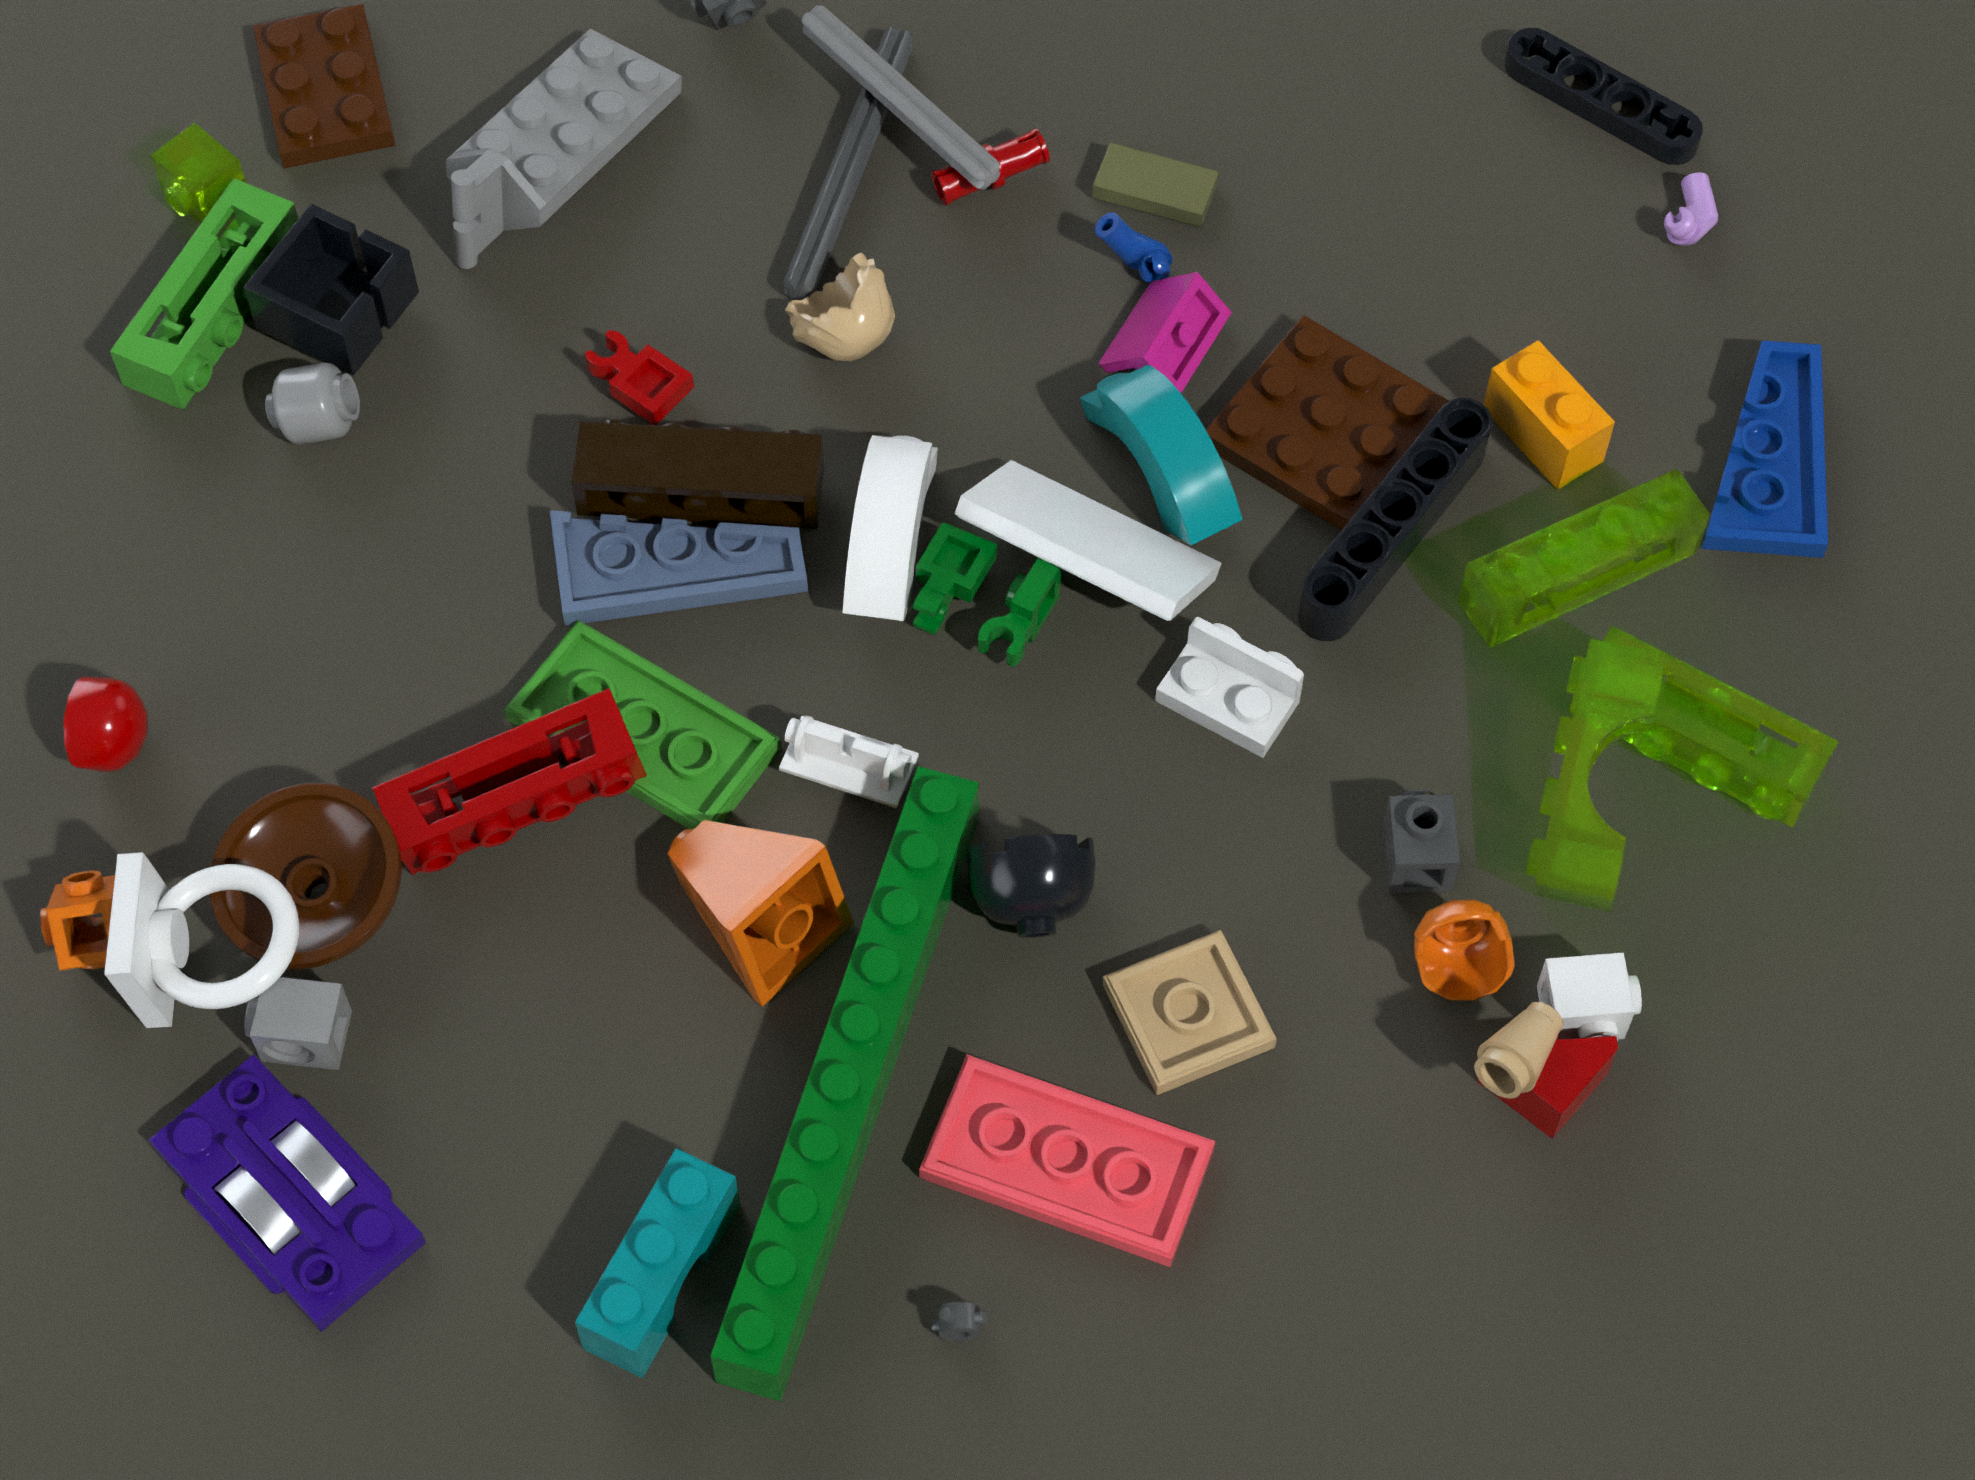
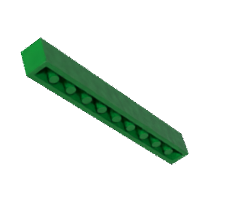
(846, 1087)

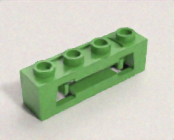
(202, 293)

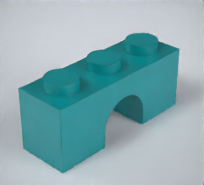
(639, 1288)

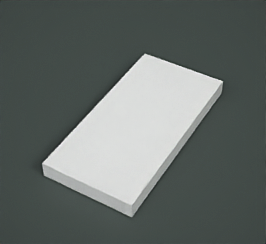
(1088, 539)

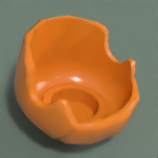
(1463, 950)

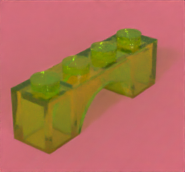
(1615, 698)

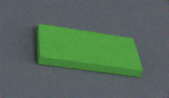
(691, 746)

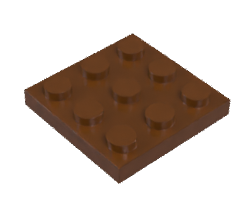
(1322, 421)

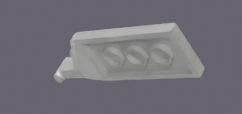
(552, 140)

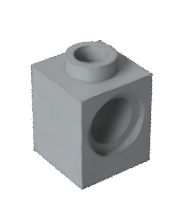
(299, 1023)

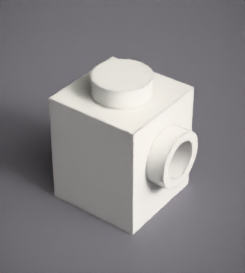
(1591, 994)

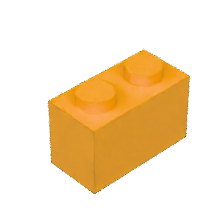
(1548, 414)

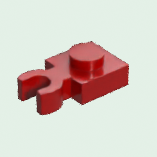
(643, 382)

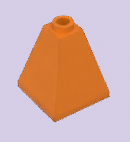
(763, 899)

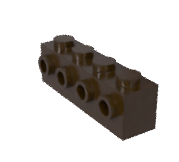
(698, 474)

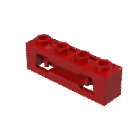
(510, 783)

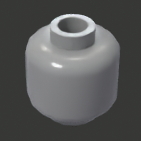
(313, 403)

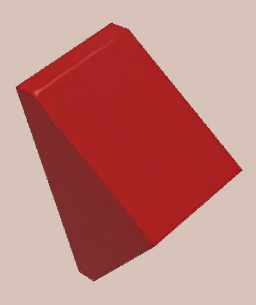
(1565, 1081)

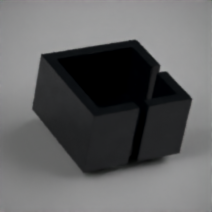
(321, 298)

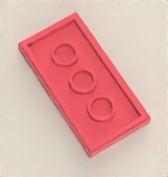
(1067, 1160)

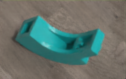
(1170, 449)

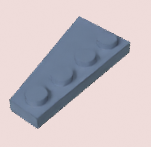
(642, 568)

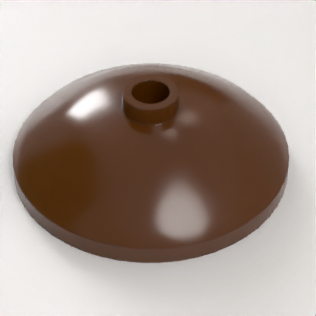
(304, 840)

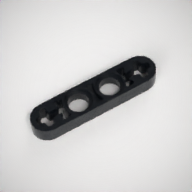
(1607, 89)

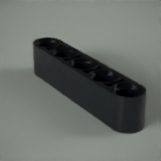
(1389, 541)

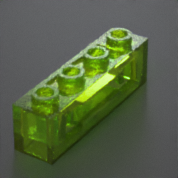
(1582, 557)
(1713, 727)

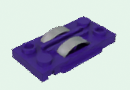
(287, 1193)

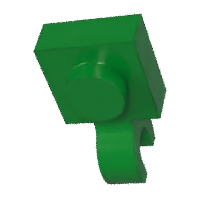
(950, 568)
(1030, 603)

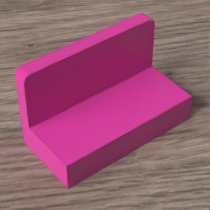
(1169, 329)

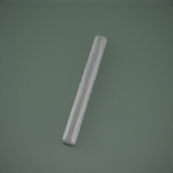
(901, 97)

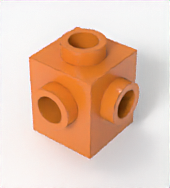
(67, 924)

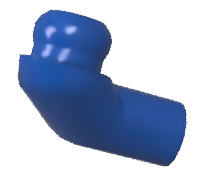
(1134, 248)

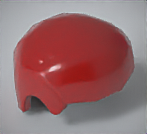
(104, 724)

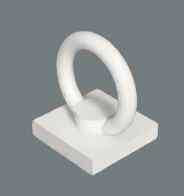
(152, 938)

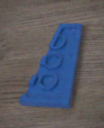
(1776, 468)

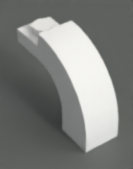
(887, 526)

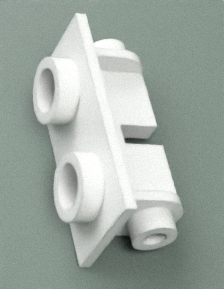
(847, 760)

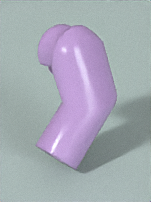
(1697, 216)

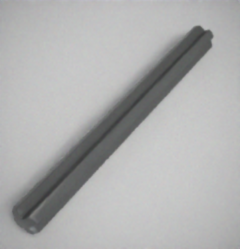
(843, 176)

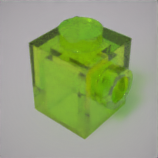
(195, 171)

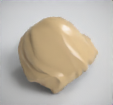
(848, 315)

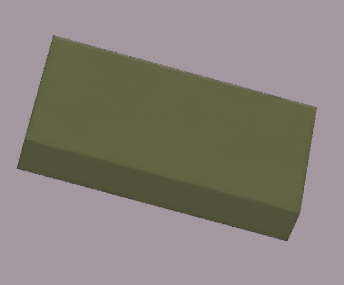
(1155, 184)

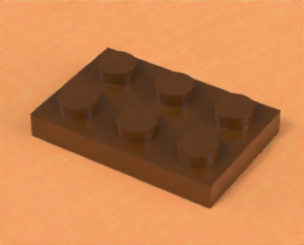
(323, 86)

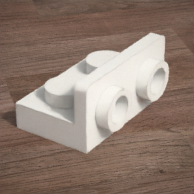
(1232, 686)

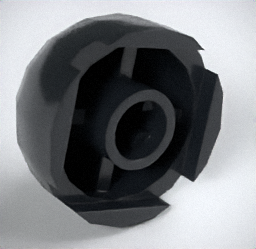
(1033, 881)

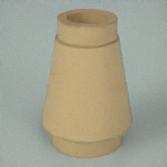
(1517, 1053)

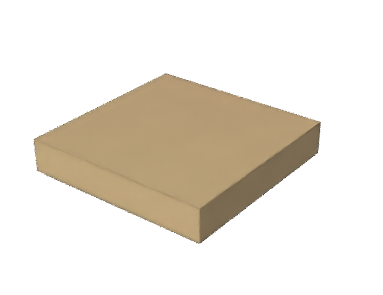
(1189, 1012)

